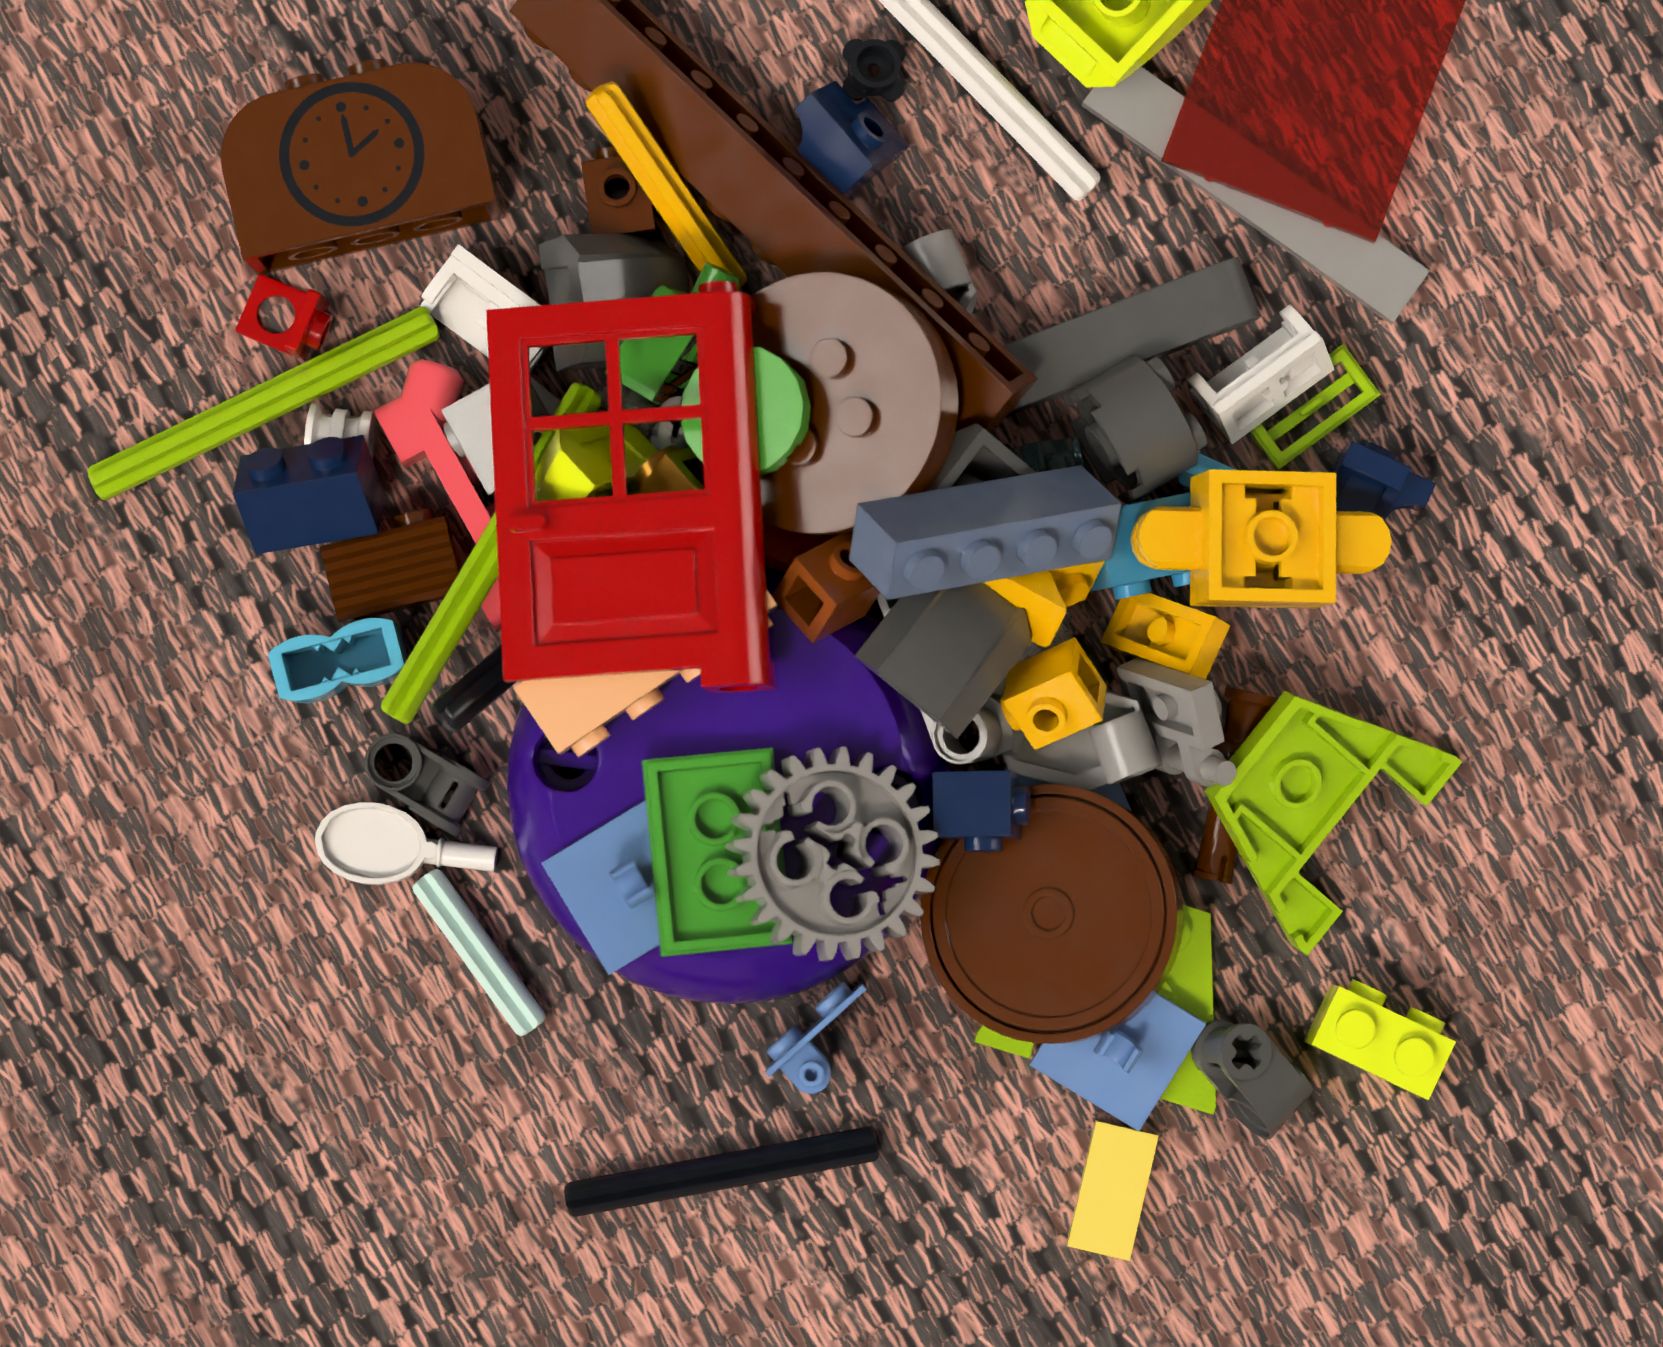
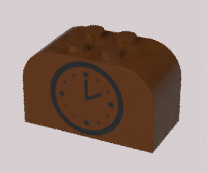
(355, 164)

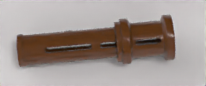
(1217, 851)

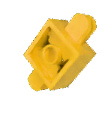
(1261, 539)

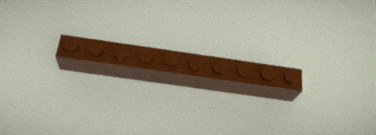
(762, 180)

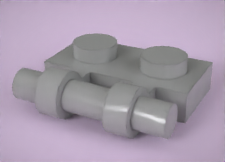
(1182, 719)

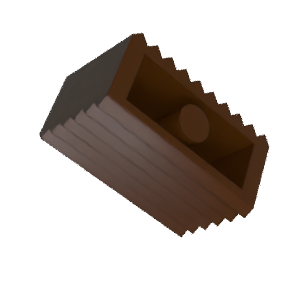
(392, 568)

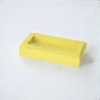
(1112, 1190)

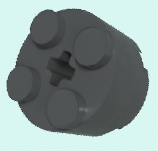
(1135, 427)

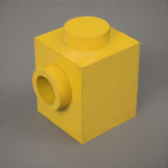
(1053, 694)

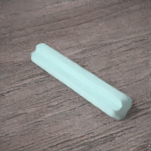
(478, 952)

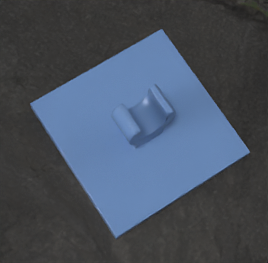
(611, 888)
(1128, 1065)

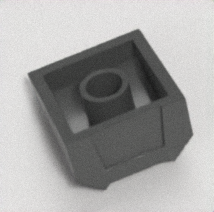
(605, 269)
(948, 650)

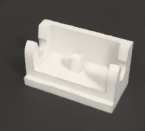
(464, 293)
(1264, 377)

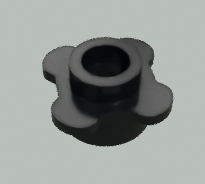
(883, 54)

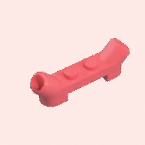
(417, 432)

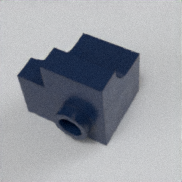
(846, 139)
(1377, 483)

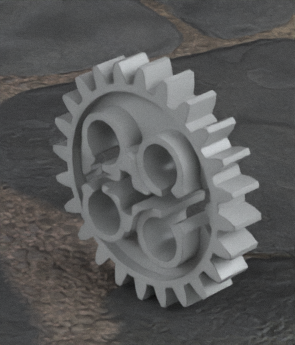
(803, 904)

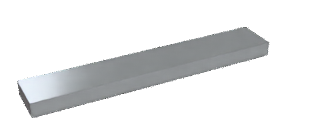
(1371, 273)

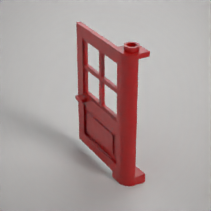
(636, 574)

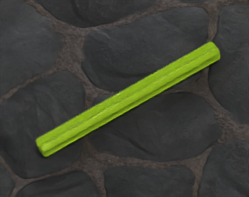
(263, 403)
(465, 594)

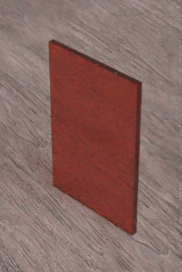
(1313, 102)

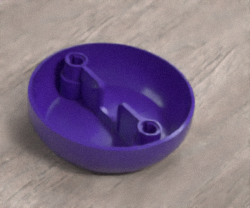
(818, 701)

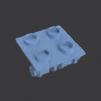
(797, 1053)

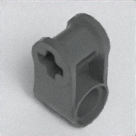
(428, 782)
(1250, 1075)

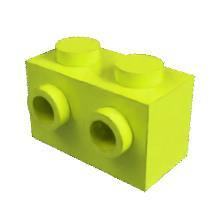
(1379, 1041)

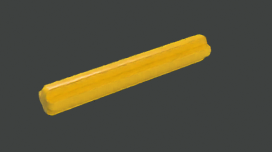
(660, 180)

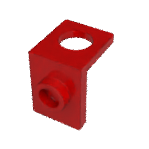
(309, 325)

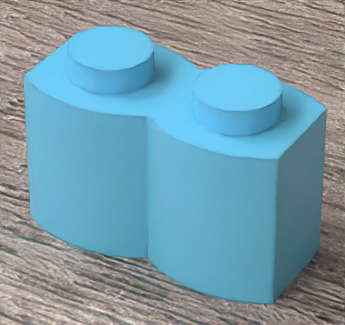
(322, 666)

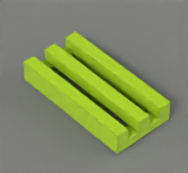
(1355, 374)

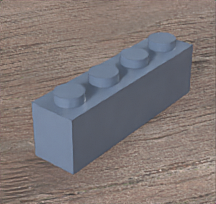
(984, 531)

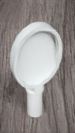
(386, 845)

